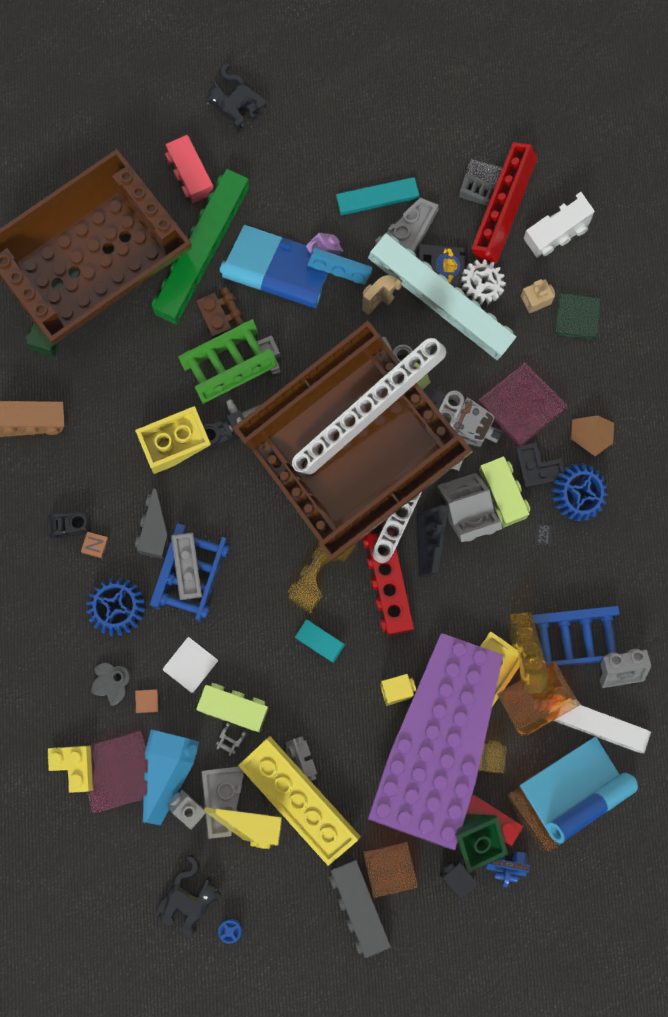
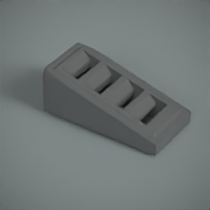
(471, 195)

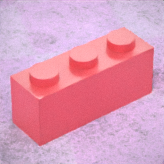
(189, 169)

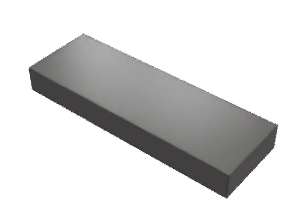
(186, 566)

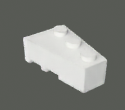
(559, 227)

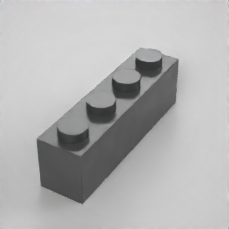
(360, 908)

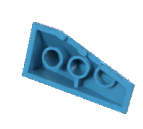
(168, 766)

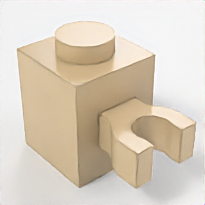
(538, 295)

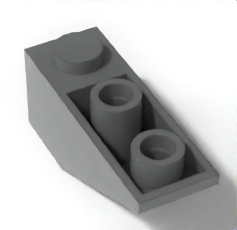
(154, 534)

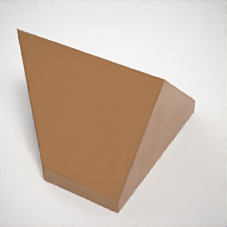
(592, 433)

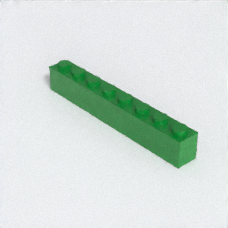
(205, 240)

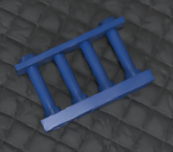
(168, 578)
(585, 619)

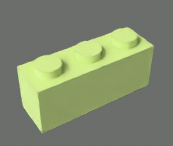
(504, 491)
(232, 707)

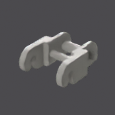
(236, 743)

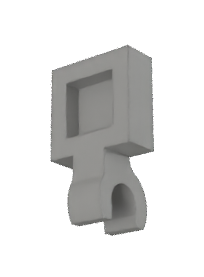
(268, 343)

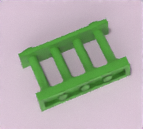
(234, 376)

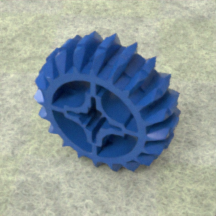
(587, 478)
(119, 597)

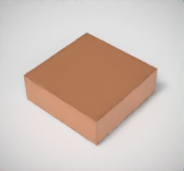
(147, 701)

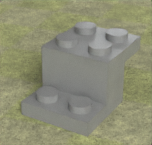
(469, 507)

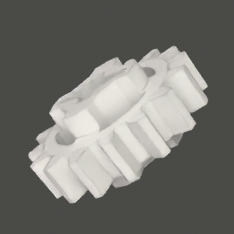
(489, 275)

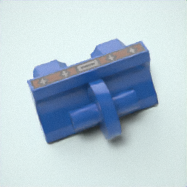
(516, 867)

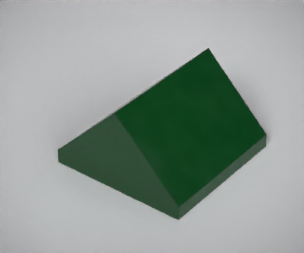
(480, 840)

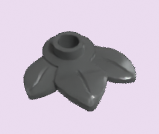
(108, 684)

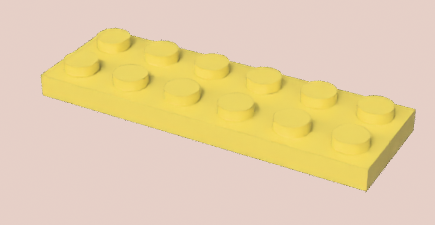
(299, 801)

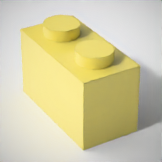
(397, 689)

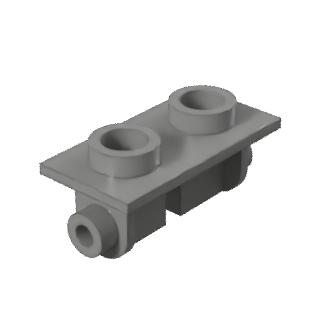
(296, 751)

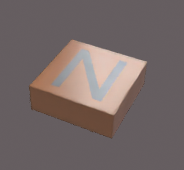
(94, 545)

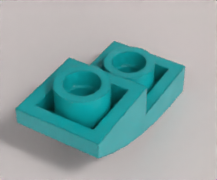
(320, 641)

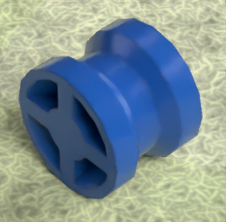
(227, 933)

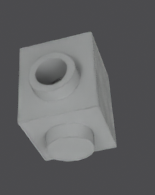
(186, 809)

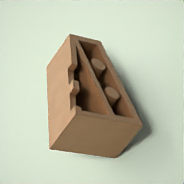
(30, 418)

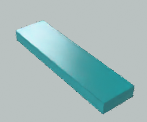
(377, 196)

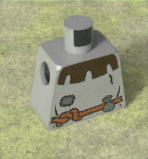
(475, 424)

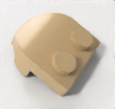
(380, 291)

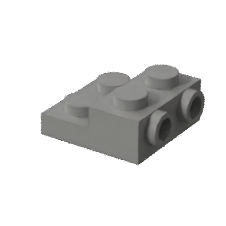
(624, 668)

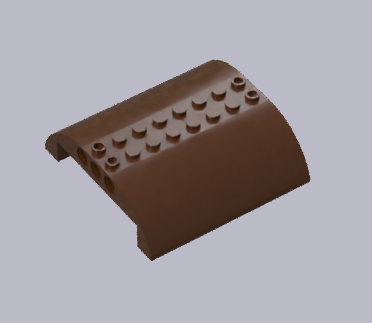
(373, 472)

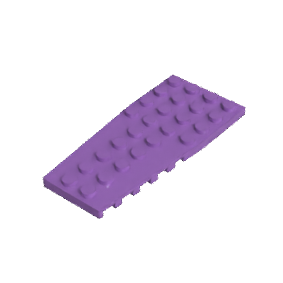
(439, 744)

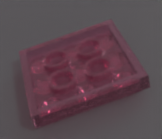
(523, 404)
(118, 772)

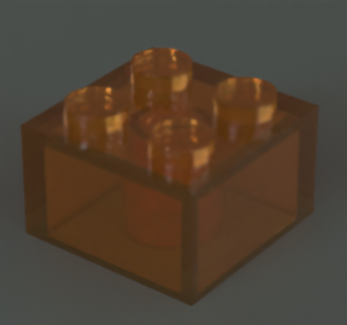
(390, 869)

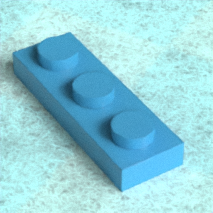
(339, 266)

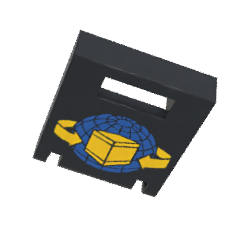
(445, 261)

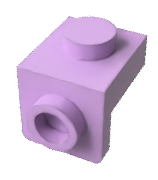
(325, 242)

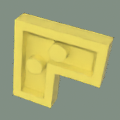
(77, 762)

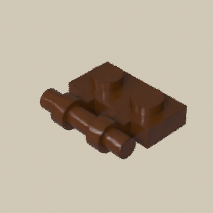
(214, 315)

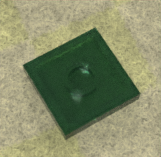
(577, 316)

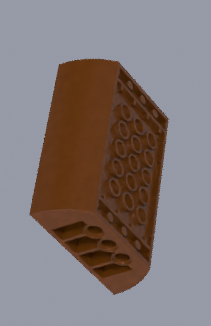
(71, 233)

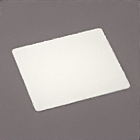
(190, 665)

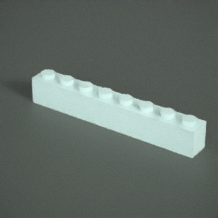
(441, 296)

